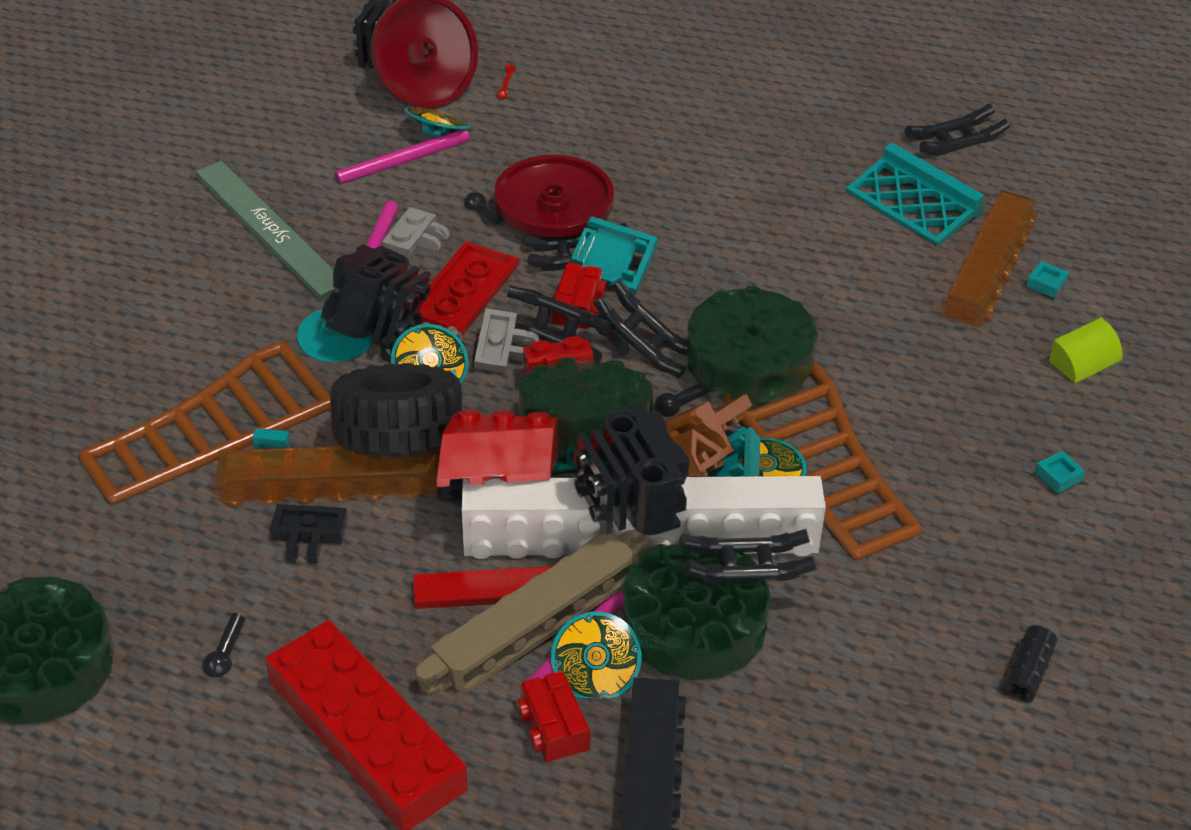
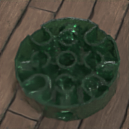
(751, 344)
(582, 395)
(691, 624)
(51, 649)

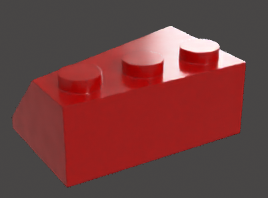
(498, 445)

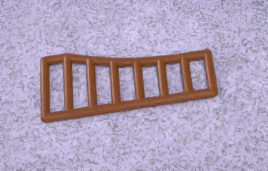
(206, 454)
(858, 459)

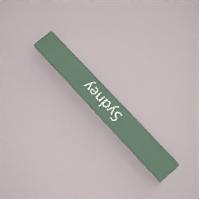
(269, 228)

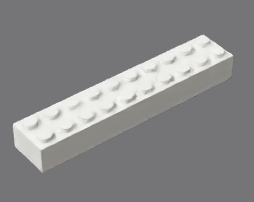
(555, 521)

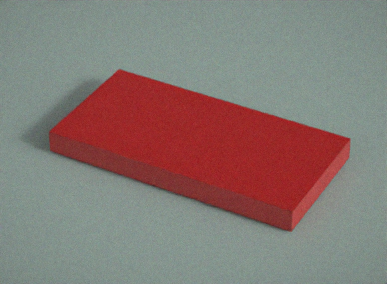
(466, 286)

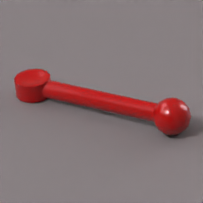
(502, 94)

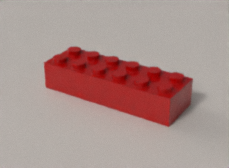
(367, 725)

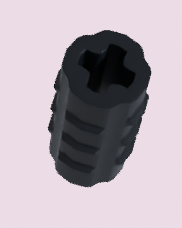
(1030, 663)

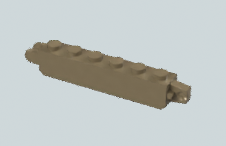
(531, 613)

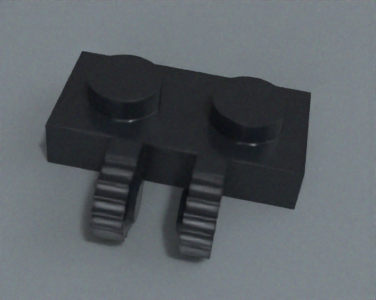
(310, 525)

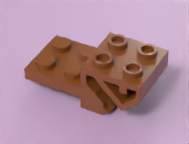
(703, 435)

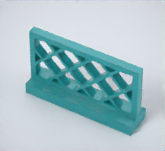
(929, 183)

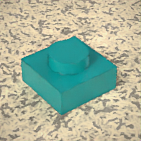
(1047, 279)
(271, 439)
(1060, 471)

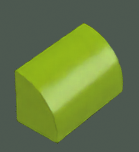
(1086, 350)

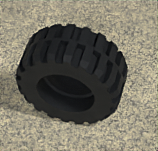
(394, 409)

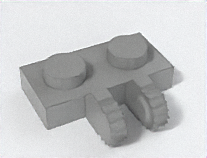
(415, 230)
(496, 341)

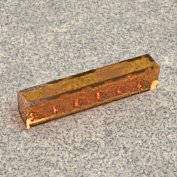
(991, 259)

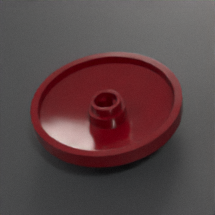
(424, 52)
(553, 195)

